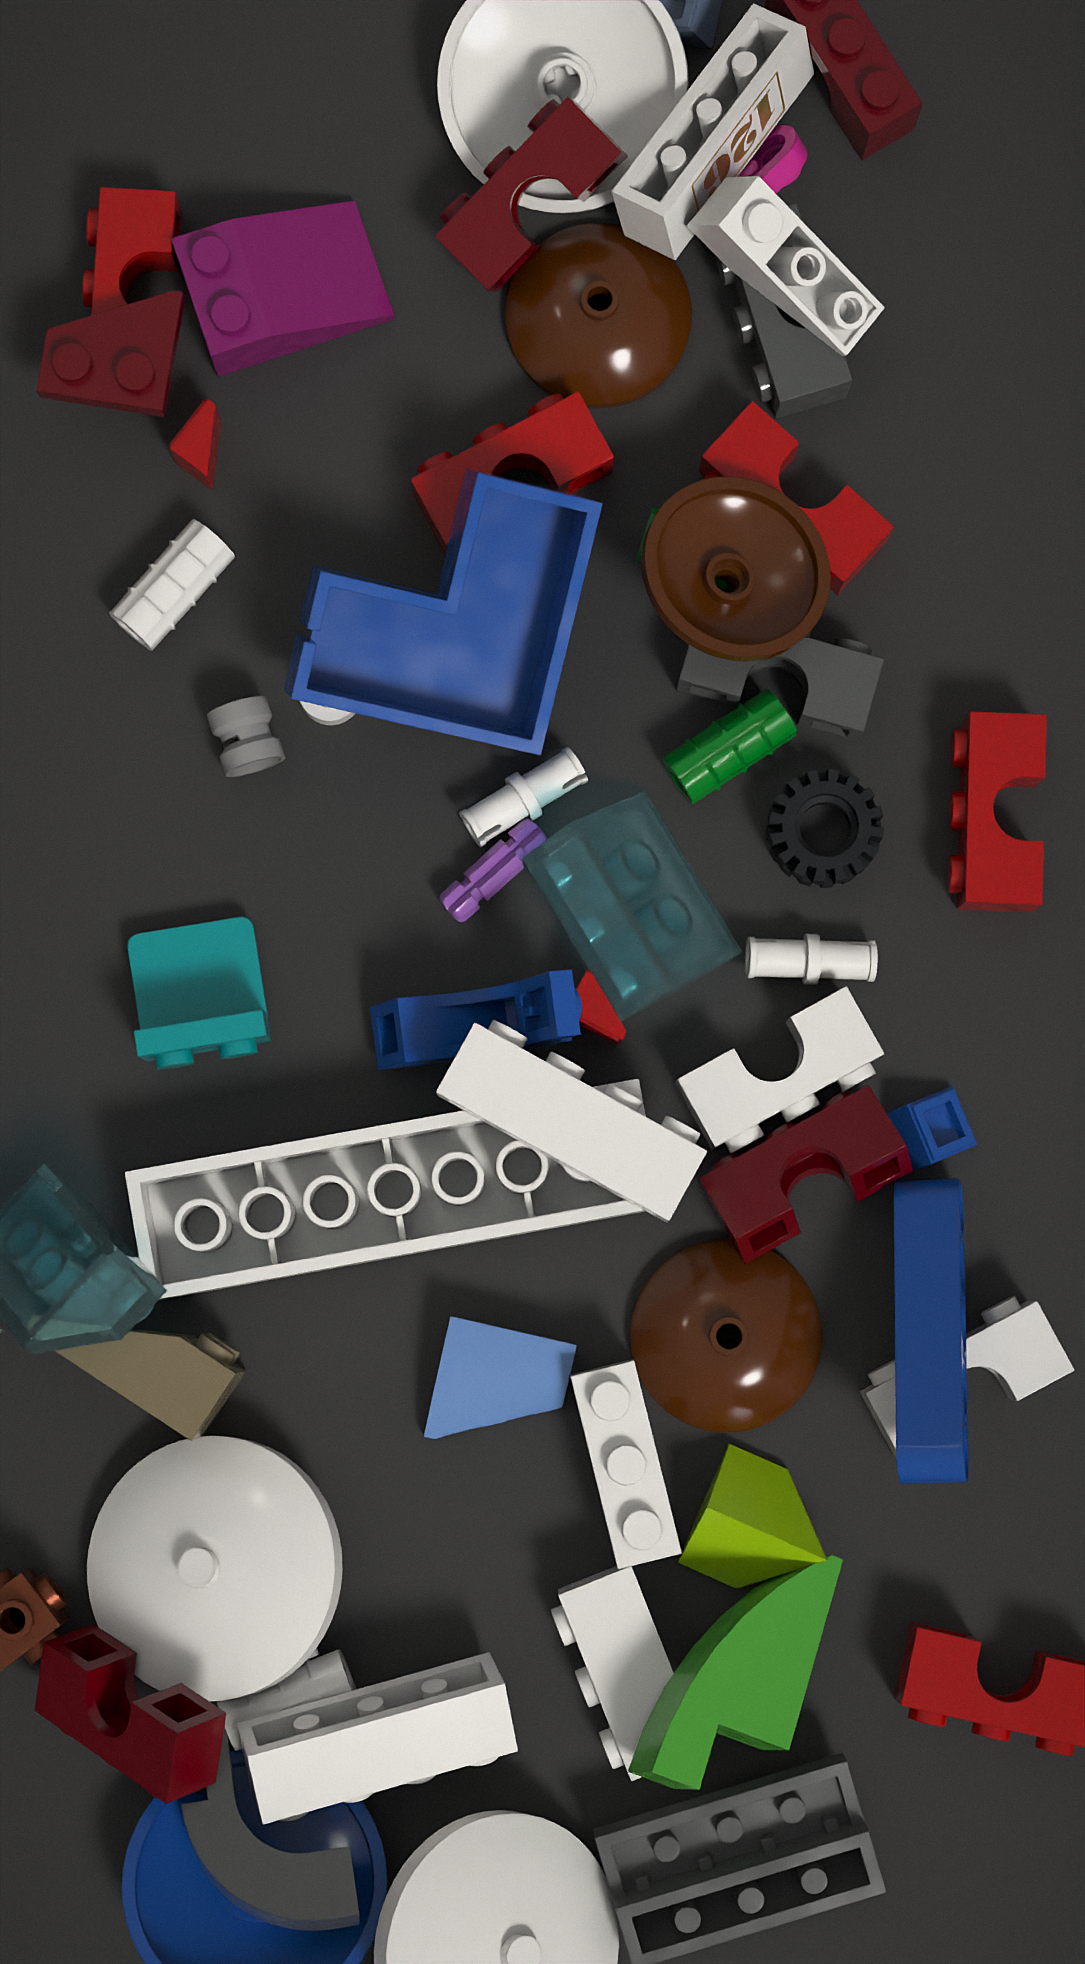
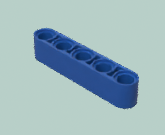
(930, 1332)

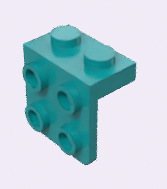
(198, 992)

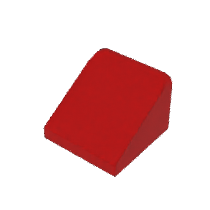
(197, 444)
(597, 1011)

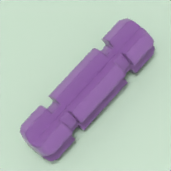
(492, 871)

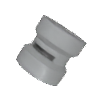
(246, 736)

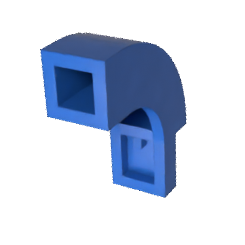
(435, 1026)

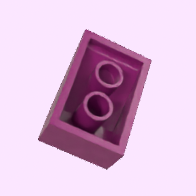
(281, 282)

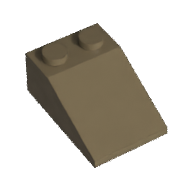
(166, 1374)

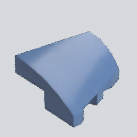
(495, 1377)

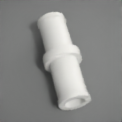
(523, 796)
(811, 959)

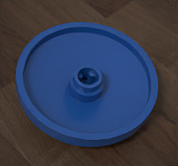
(185, 1919)

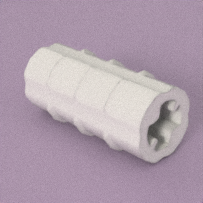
(172, 584)
(310, 1682)

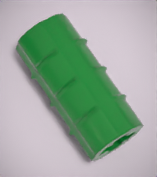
(729, 746)

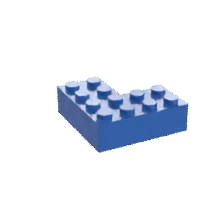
(477, 652)

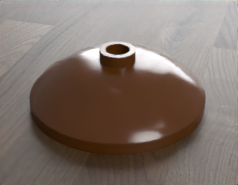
(605, 353)
(756, 545)
(678, 1347)

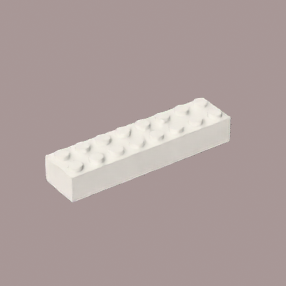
(352, 1201)

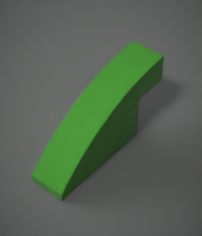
(740, 1678)

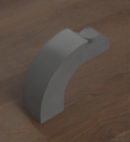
(273, 1885)

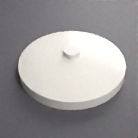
(517, 55)
(215, 1566)
(499, 1894)

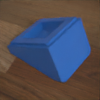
(933, 1128)

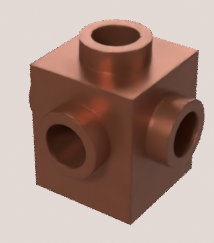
(42, 1605)

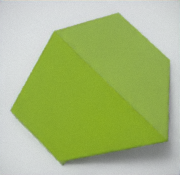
(750, 1524)

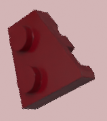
(115, 357)

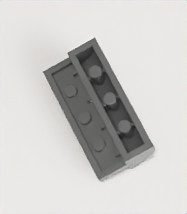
(739, 1860)

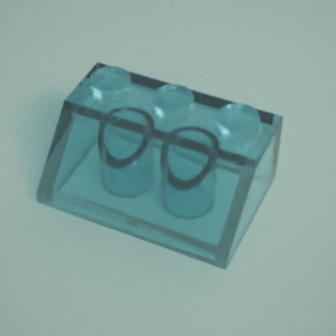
(631, 904)
(67, 1270)

